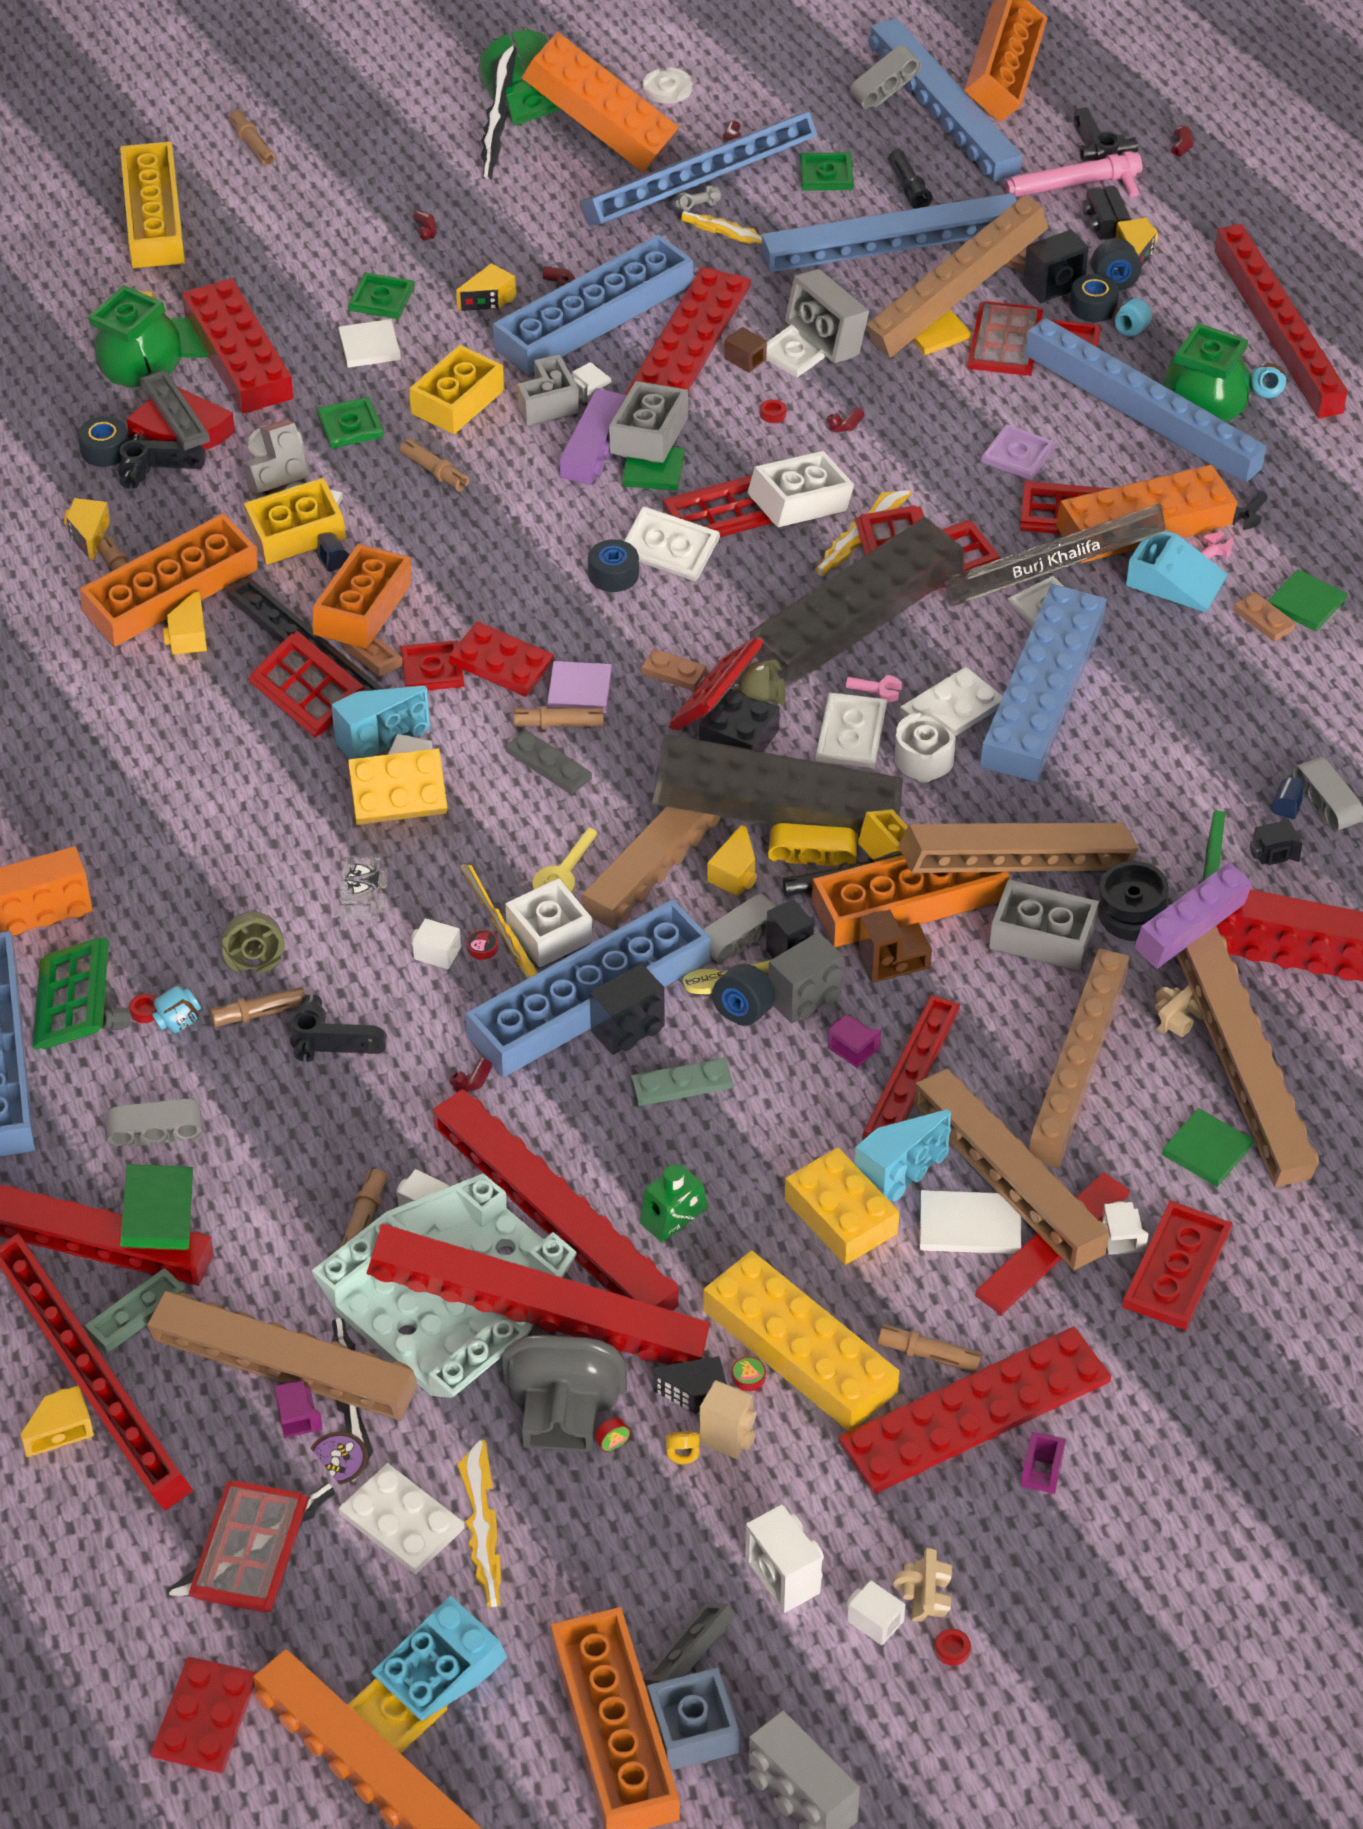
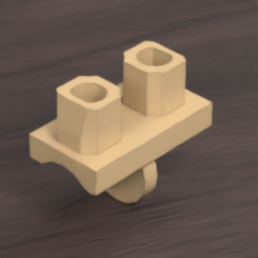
(1172, 1010)
(919, 1584)

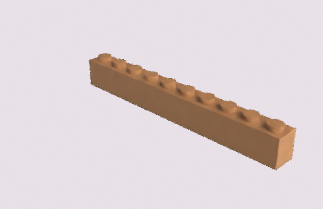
(1248, 1060)

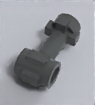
(114, 1017)

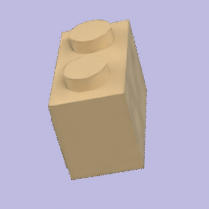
(727, 1420)

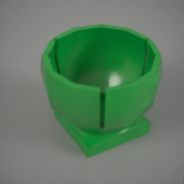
(522, 99)
(128, 330)
(1211, 372)

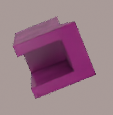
(853, 1040)
(297, 1409)
(1044, 1449)

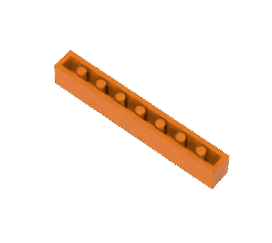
(354, 1748)

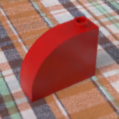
(215, 419)

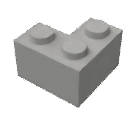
(550, 394)
(283, 461)

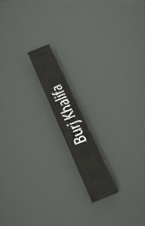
(1054, 555)

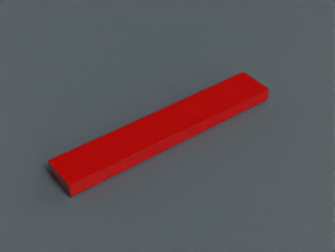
(914, 1063)
(1037, 1256)

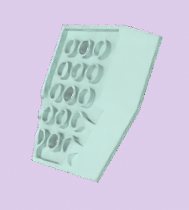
(451, 1338)

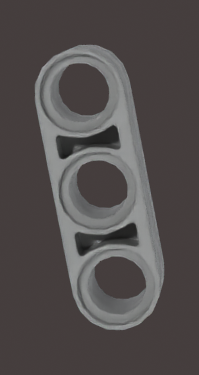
(885, 77)
(1329, 792)
(739, 928)
(153, 1122)

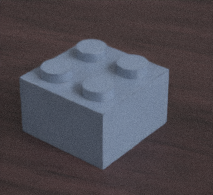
(694, 1718)

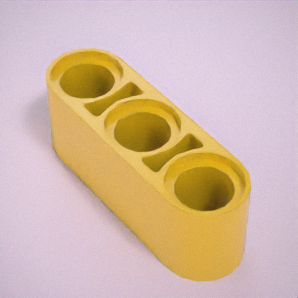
(812, 844)

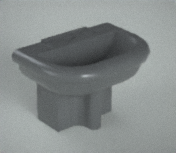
(563, 1387)

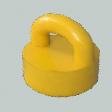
(683, 1440)

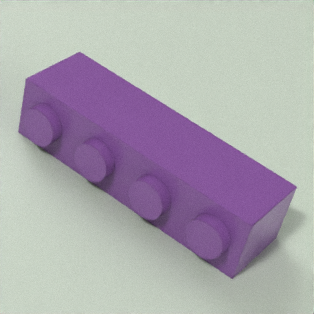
(590, 441)
(1193, 915)

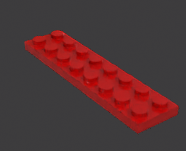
(693, 329)
(973, 1409)

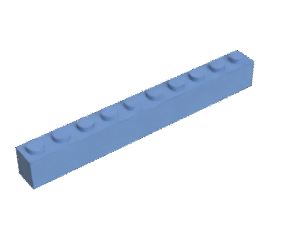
(950, 105)
(698, 168)
(881, 233)
(1145, 400)

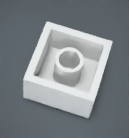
(549, 922)
(784, 1557)

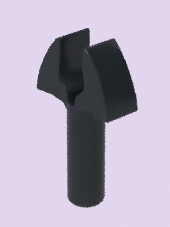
(1250, 511)

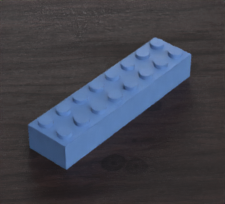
(593, 303)
(1043, 683)
(556, 1001)
(15, 1101)

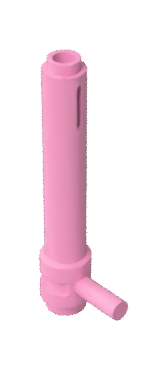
(1112, 167)

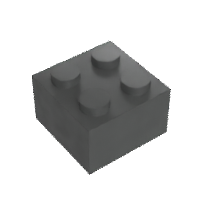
(806, 977)

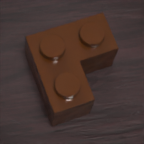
(892, 949)

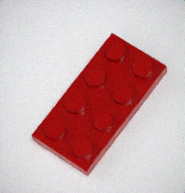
(1177, 1265)

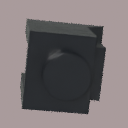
(1276, 843)

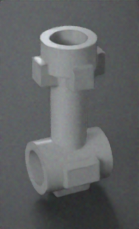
(685, 201)

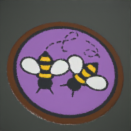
(342, 1455)

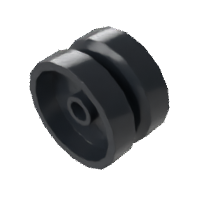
(1131, 897)

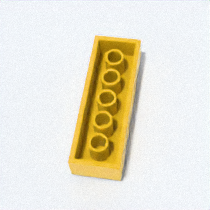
(152, 205)
(801, 1341)

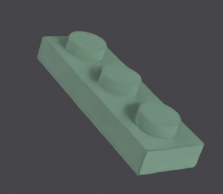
(681, 1081)
(132, 1311)

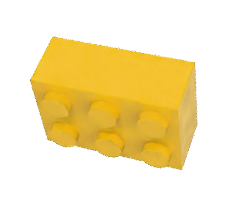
(456, 389)
(293, 520)
(397, 786)
(841, 1205)

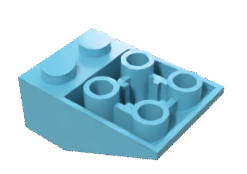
(1175, 571)
(372, 719)
(903, 1152)
(440, 1660)

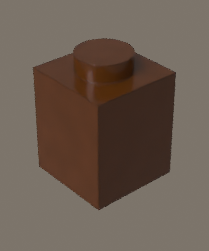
(745, 349)

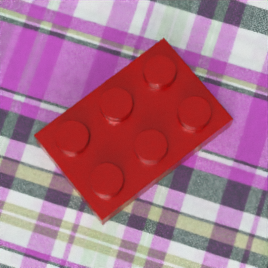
(501, 658)
(204, 1715)

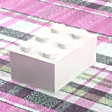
(800, 488)

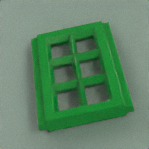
(71, 993)

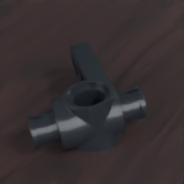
(1099, 143)
(141, 455)
(313, 1034)

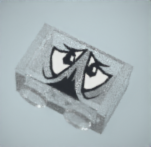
(361, 890)

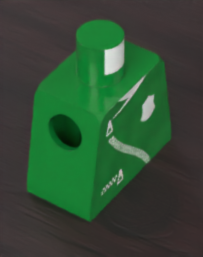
(672, 1202)

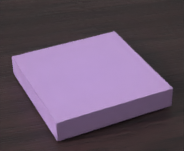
(1018, 452)
(579, 685)

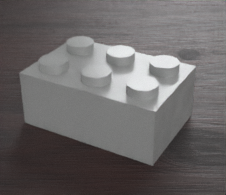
(826, 315)
(648, 421)
(1044, 925)
(801, 1776)

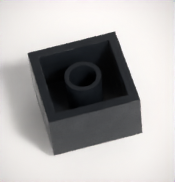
(1054, 265)
(741, 722)
(627, 1009)

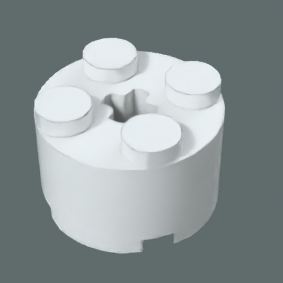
(924, 746)

